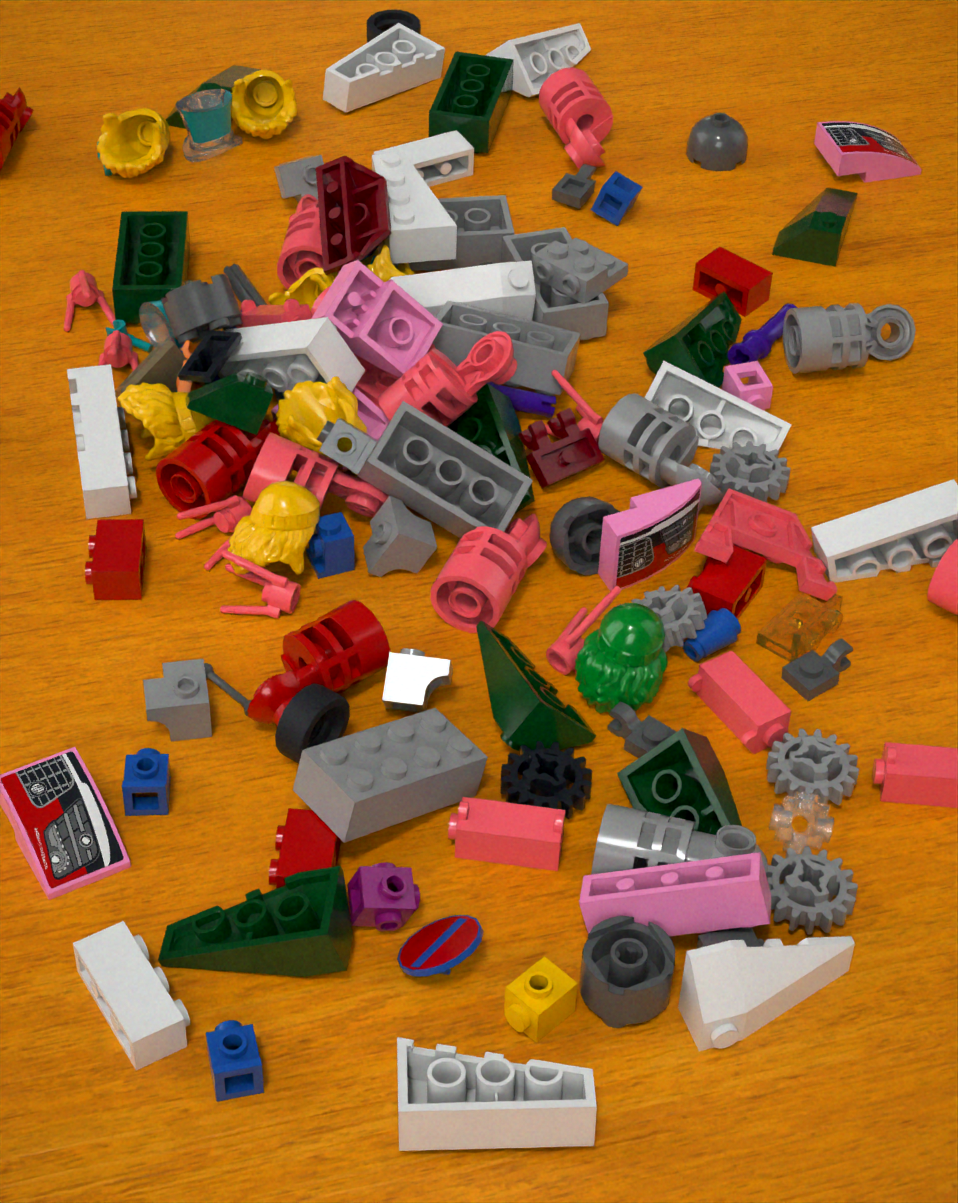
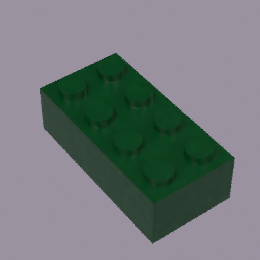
(472, 98)
(149, 259)

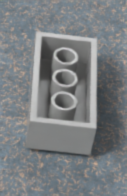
(480, 229)
(551, 305)
(535, 345)
(443, 474)
(389, 774)

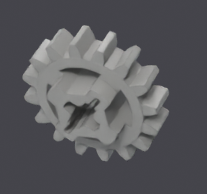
(751, 471)
(679, 612)
(812, 766)
(809, 889)

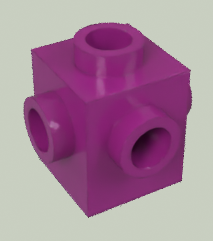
(382, 896)

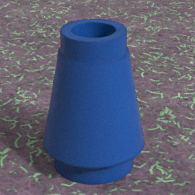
(719, 631)

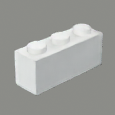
(439, 157)
(132, 994)

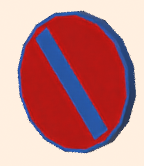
(440, 945)

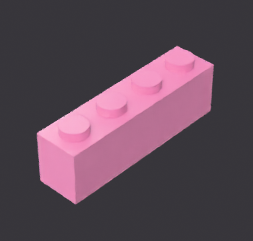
(683, 895)

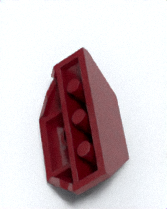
(351, 212)

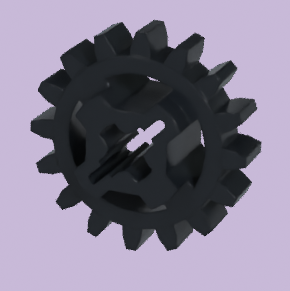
(546, 778)

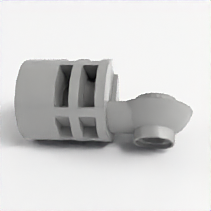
(844, 336)
(655, 446)
(648, 839)

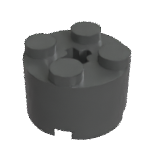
(201, 308)
(627, 971)

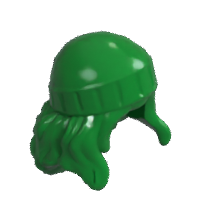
(622, 659)

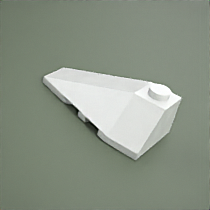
(542, 55)
(493, 287)
(714, 413)
(740, 988)

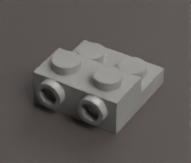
(577, 269)

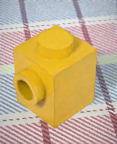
(540, 999)

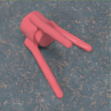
(85, 293)
(118, 351)
(590, 418)
(226, 518)
(277, 590)
(565, 649)

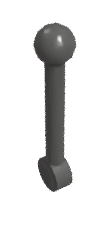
(209, 671)

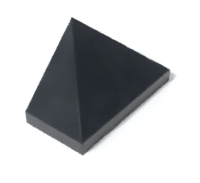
(209, 357)

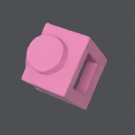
(757, 390)

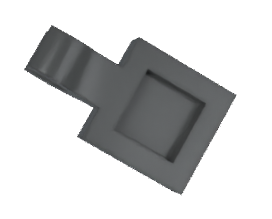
(575, 189)
(816, 674)
(638, 735)

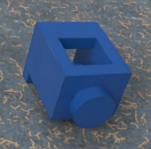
(616, 198)
(331, 546)
(146, 773)
(231, 1053)

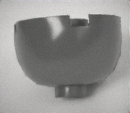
(717, 143)
(578, 531)

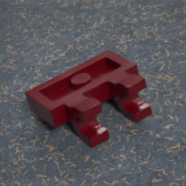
(565, 457)

